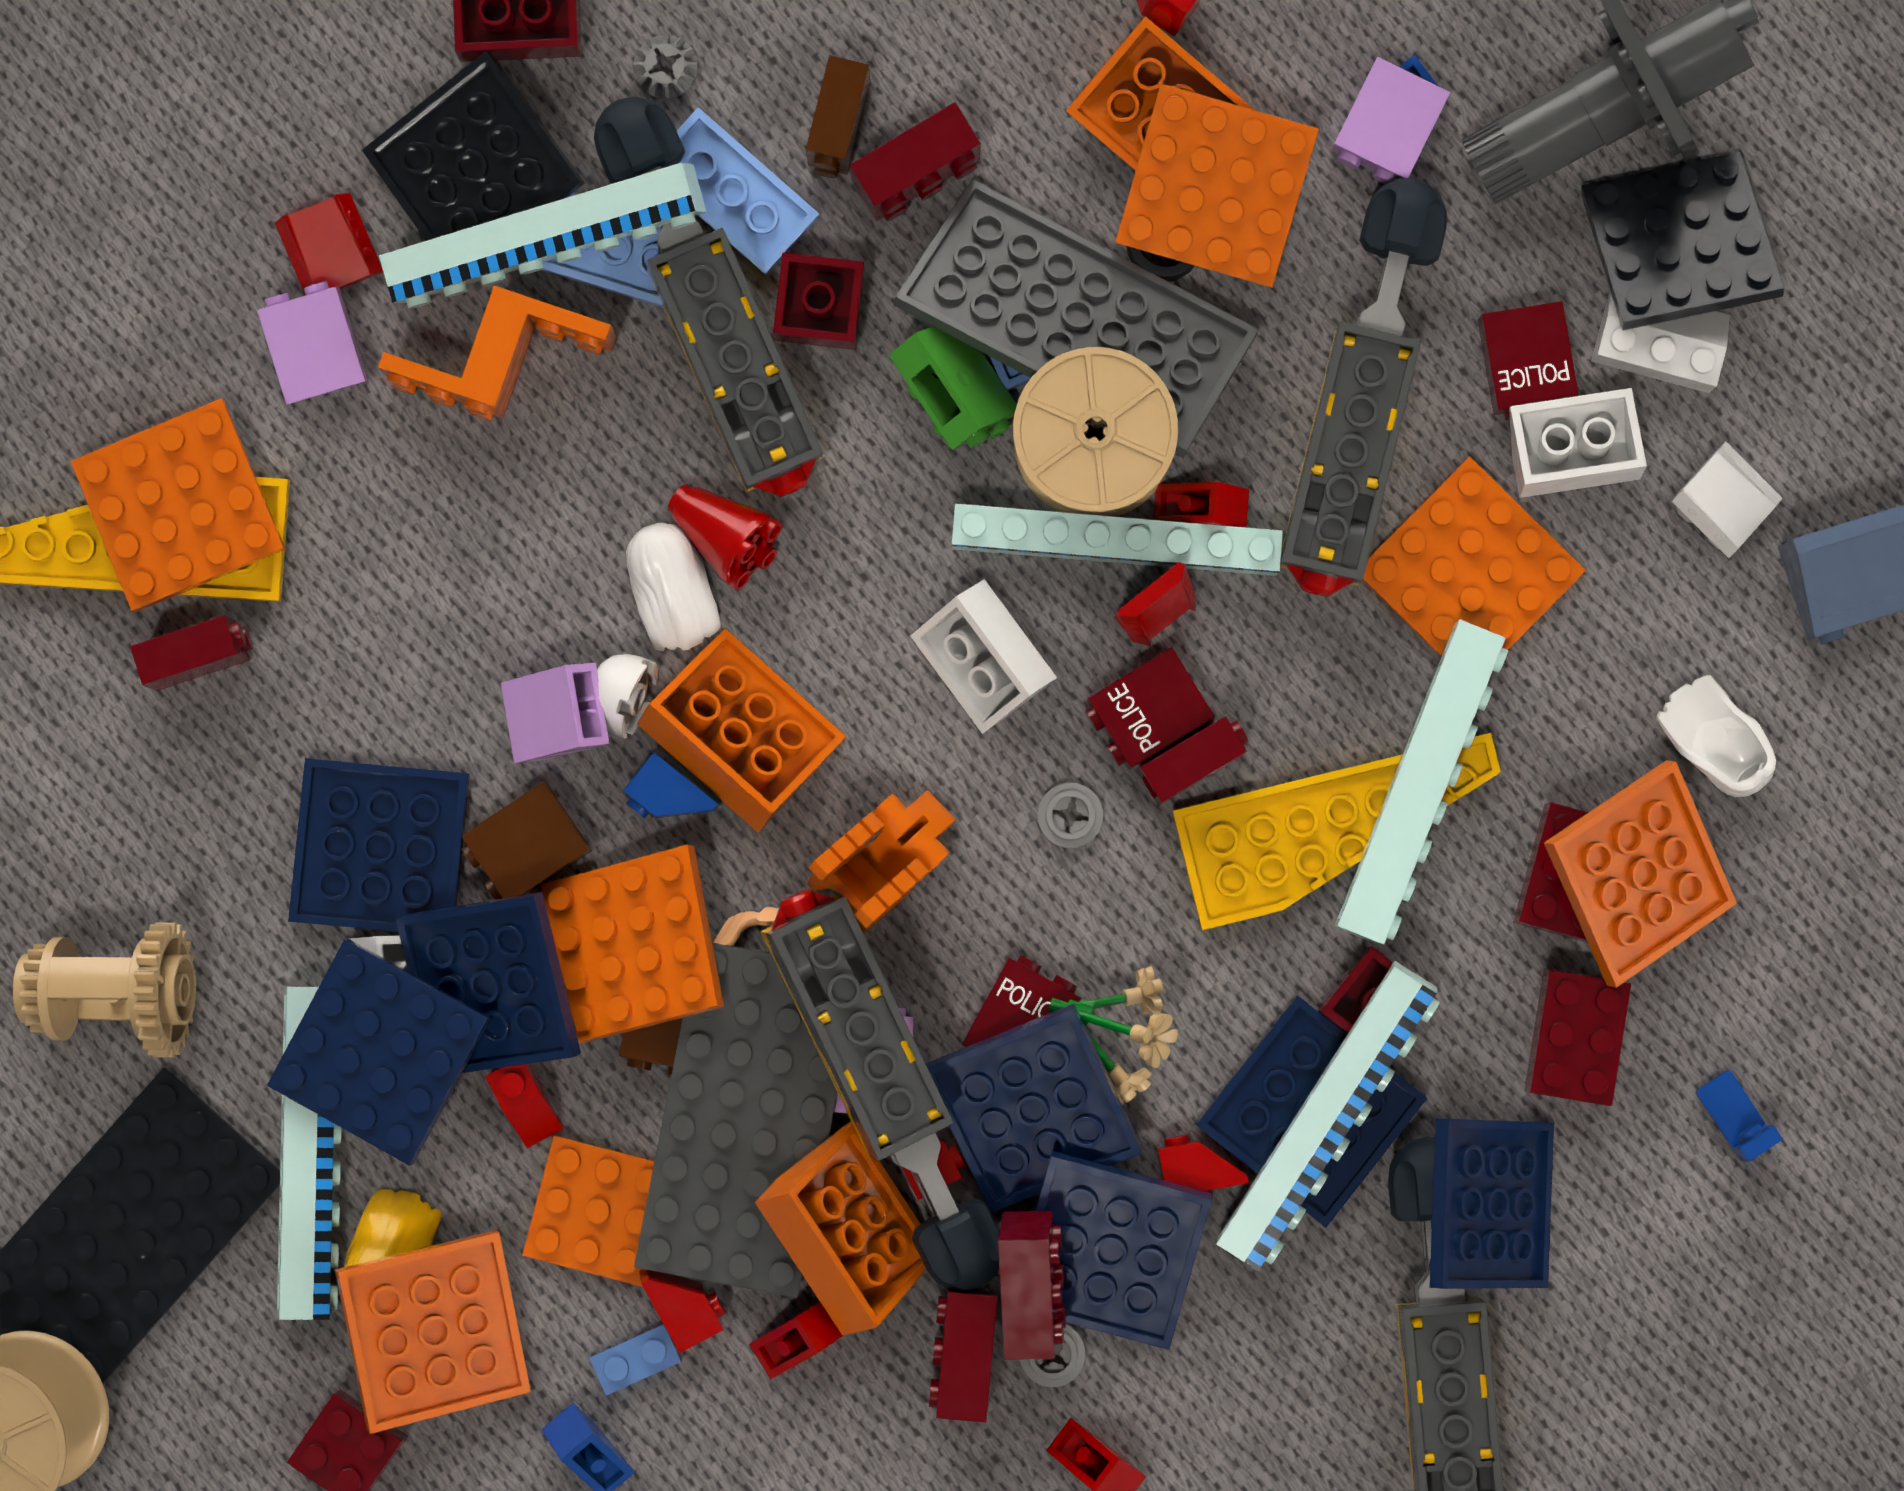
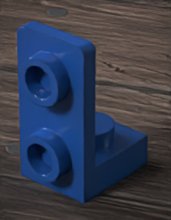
(1737, 1117)

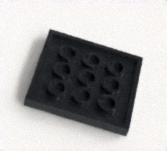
(471, 154)
(1681, 241)

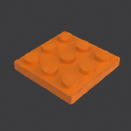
(590, 1210)

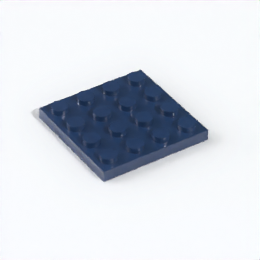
(376, 843)
(505, 966)
(378, 1052)
(1273, 1086)
(1032, 1096)
(1491, 1204)
(1123, 1246)

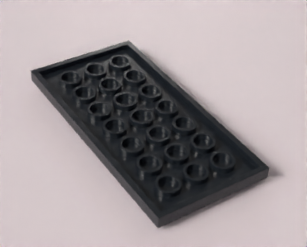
(133, 1225)

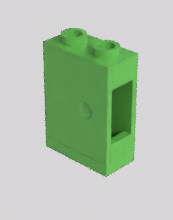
(954, 387)

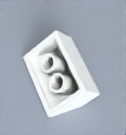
(1674, 351)
(1576, 443)
(983, 656)

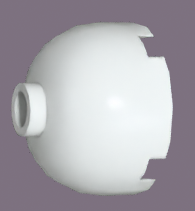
(623, 691)

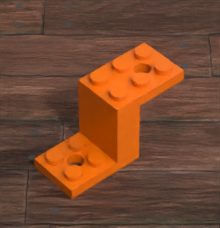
(498, 353)

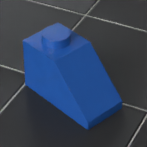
(665, 792)
(587, 1450)

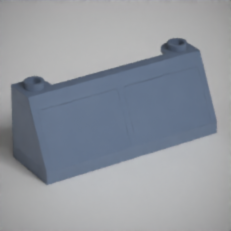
(1847, 573)

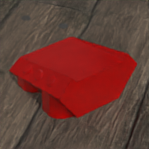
(329, 243)
(1157, 605)

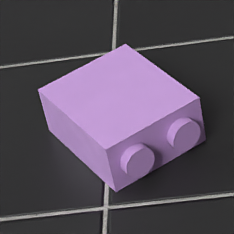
(1389, 122)
(311, 342)
(554, 713)

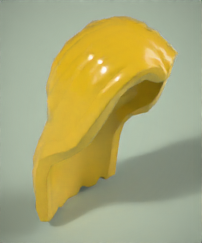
(392, 1226)

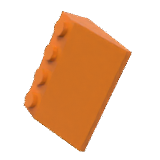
(1124, 91)
(740, 729)
(846, 1231)

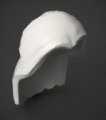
(671, 588)
(1718, 737)

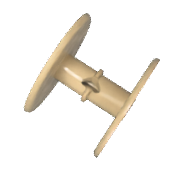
(1095, 392)
(49, 1412)

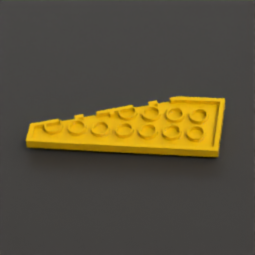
(70, 554)
(1288, 839)

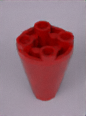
(726, 532)

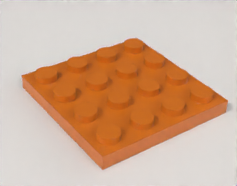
(1216, 185)
(178, 505)
(1471, 560)
(1640, 873)
(634, 943)
(433, 1331)

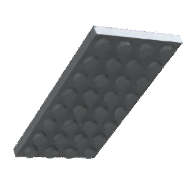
(1040, 290)
(736, 1116)

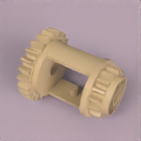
(150, 989)

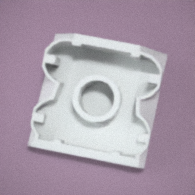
(1726, 499)

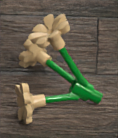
(1153, 1037)

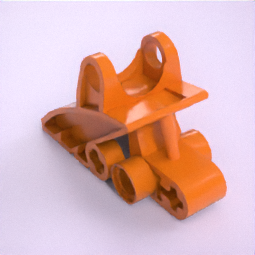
(885, 871)

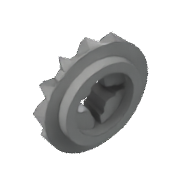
(660, 84)
(1086, 804)
(1057, 1374)

